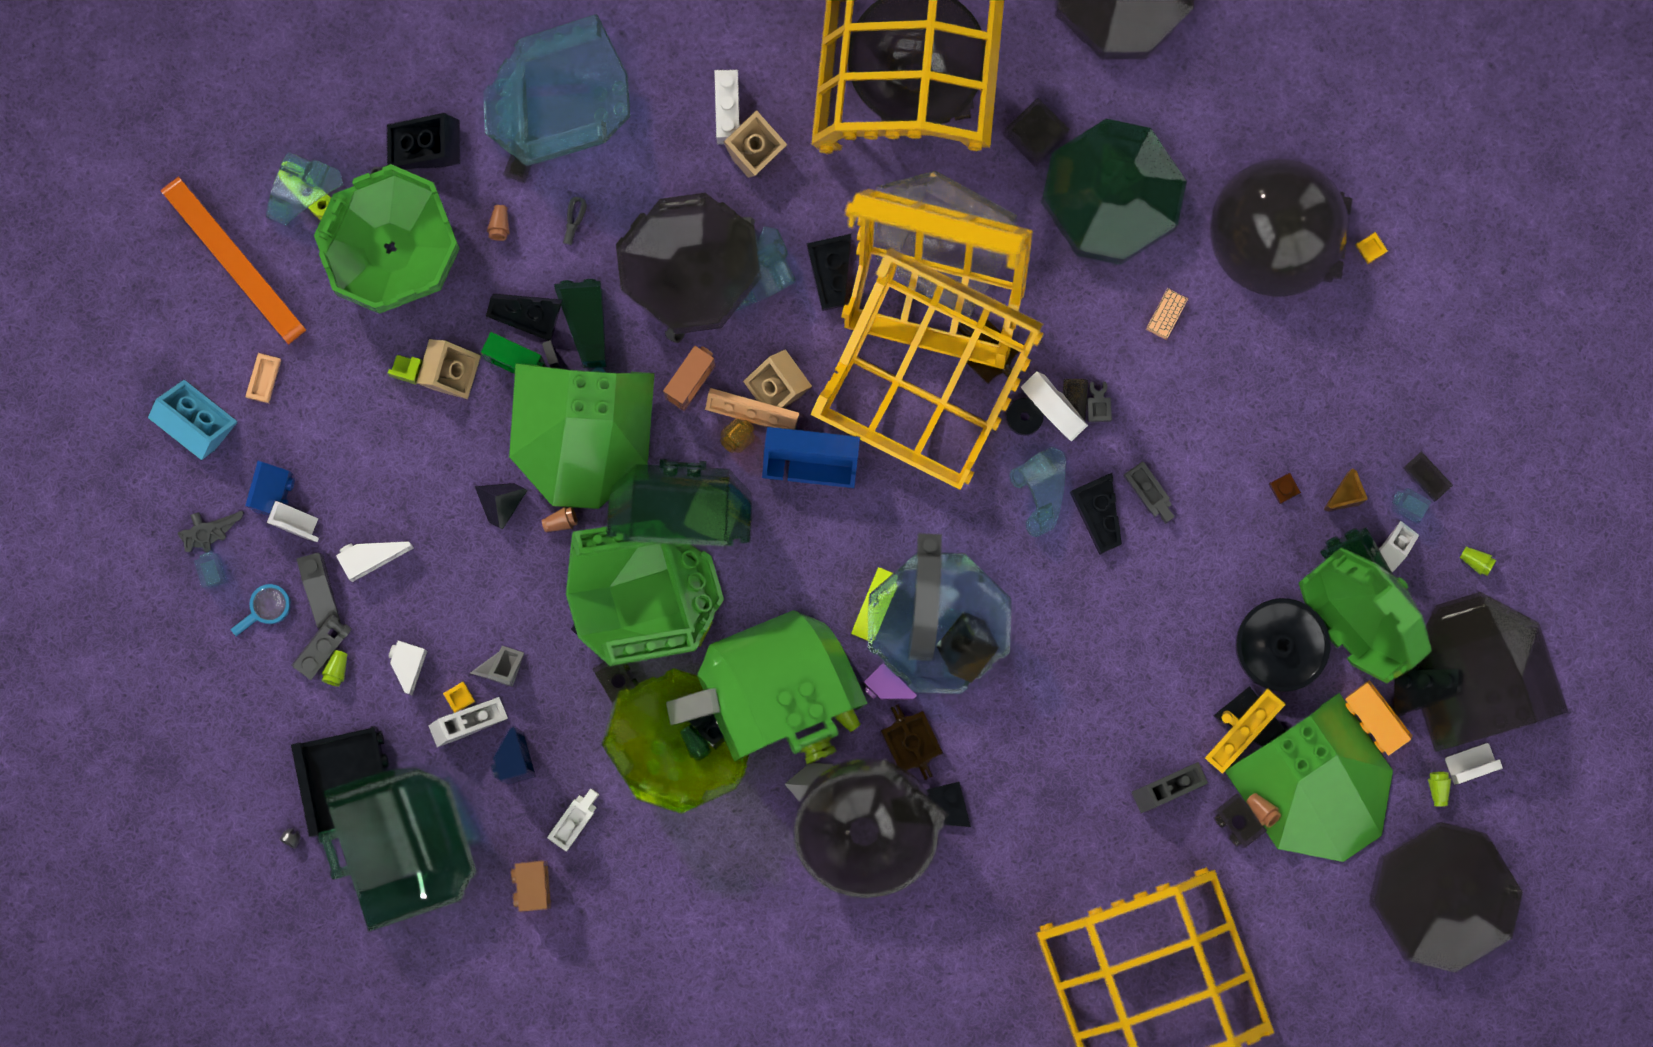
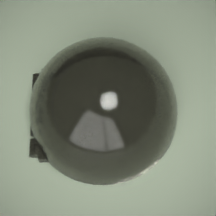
(904, 51)
(1280, 227)
(866, 828)

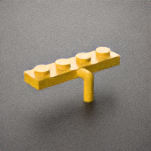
(1244, 730)

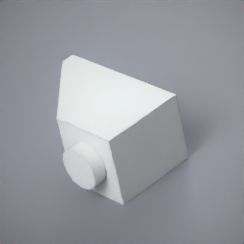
(1398, 545)
(407, 664)

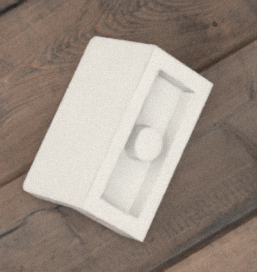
(293, 521)
(1472, 763)

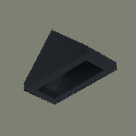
(500, 501)

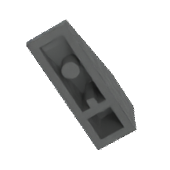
(318, 587)
(1169, 787)

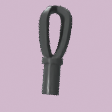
(572, 227)

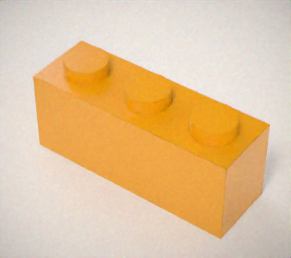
(1378, 718)

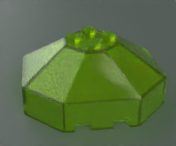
(653, 753)

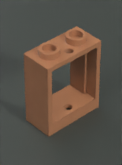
(689, 377)

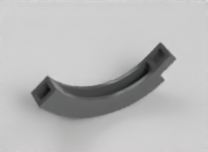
(927, 597)

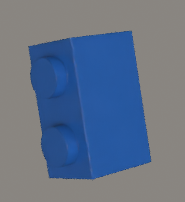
(268, 486)

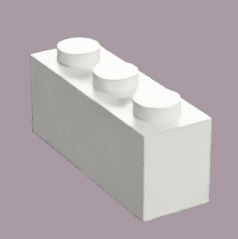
(726, 103)

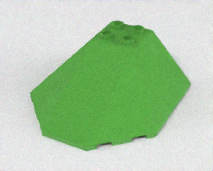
(579, 430)
(639, 596)
(1324, 782)

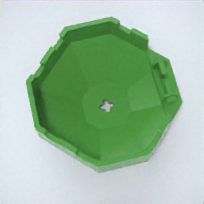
(374, 213)
(1367, 614)

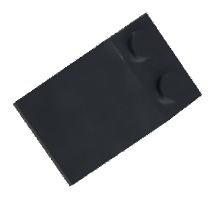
(424, 142)

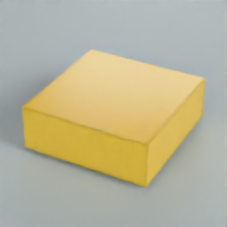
(1371, 248)
(459, 697)

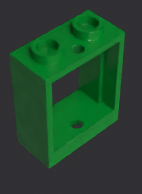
(506, 353)

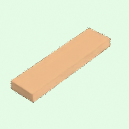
(750, 410)

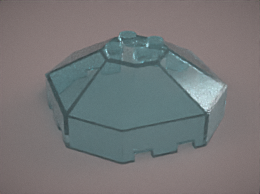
(962, 589)

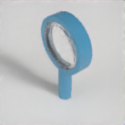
(268, 605)

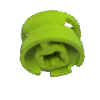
(818, 750)

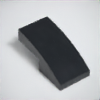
(709, 730)

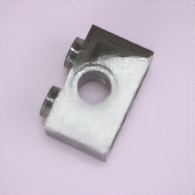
(606, 674)
(1251, 826)

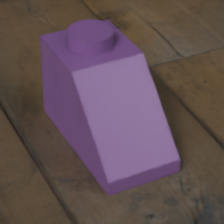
(887, 685)

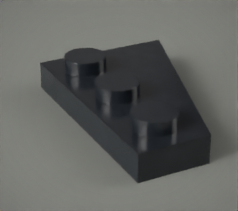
(526, 313)
(951, 800)

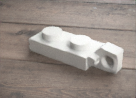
(573, 820)

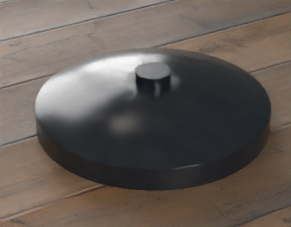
(1282, 645)

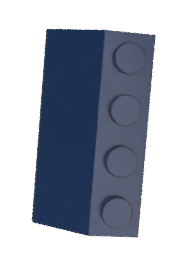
(513, 759)

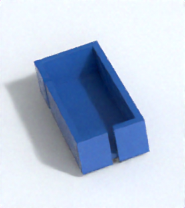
(812, 457)

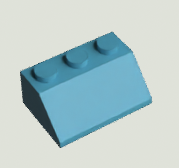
(191, 419)

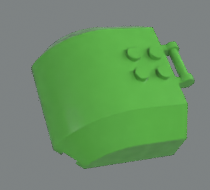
(779, 683)

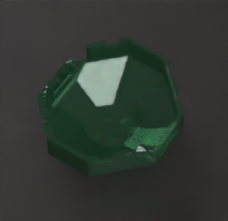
(1113, 191)

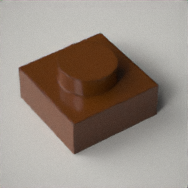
(1284, 488)

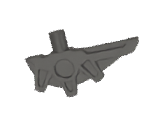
(205, 534)

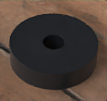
(1019, 426)

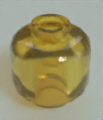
(737, 436)

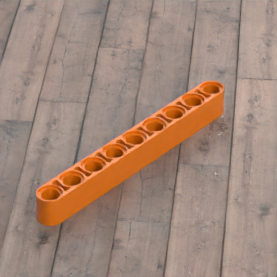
(233, 260)

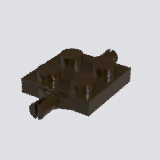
(987, 372)
(911, 741)

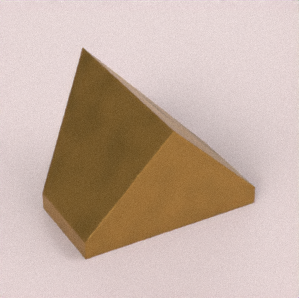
(1348, 494)

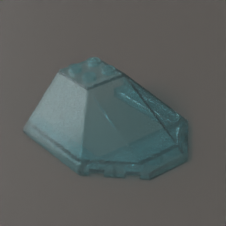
(558, 93)

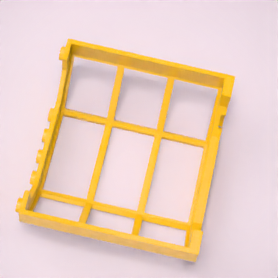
(825, 137)
(962, 230)
(849, 357)
(1142, 899)

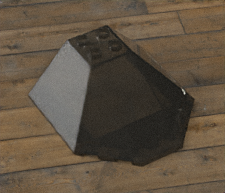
(1503, 667)

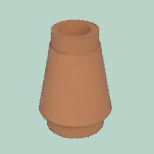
(499, 224)
(560, 520)
(1263, 810)

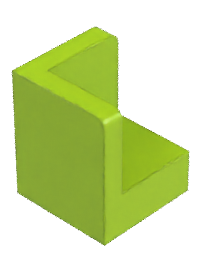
(405, 369)

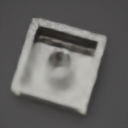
(1036, 132)
(967, 647)

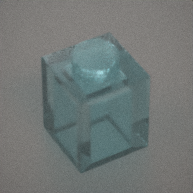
(1410, 505)
(210, 570)

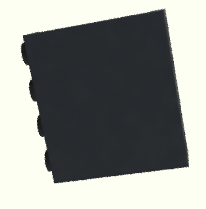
(332, 763)

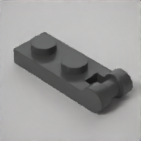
(320, 647)

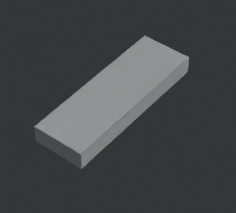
(693, 706)

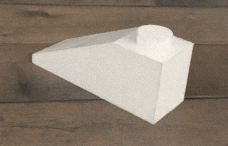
(365, 558)
(467, 721)

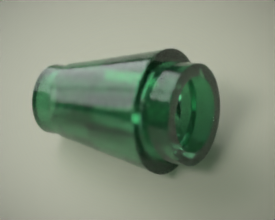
(695, 743)

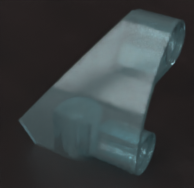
(299, 186)
(774, 268)
(1046, 481)

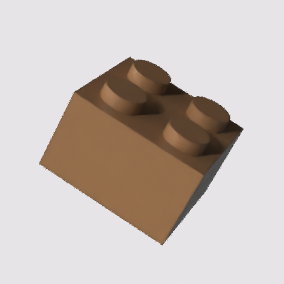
(532, 886)

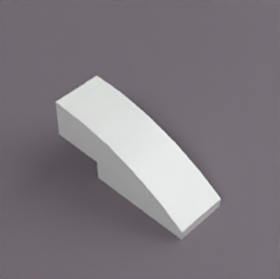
(1054, 405)

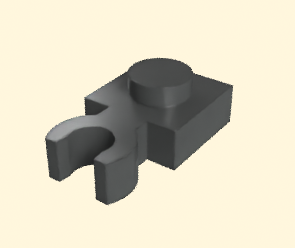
(1099, 407)

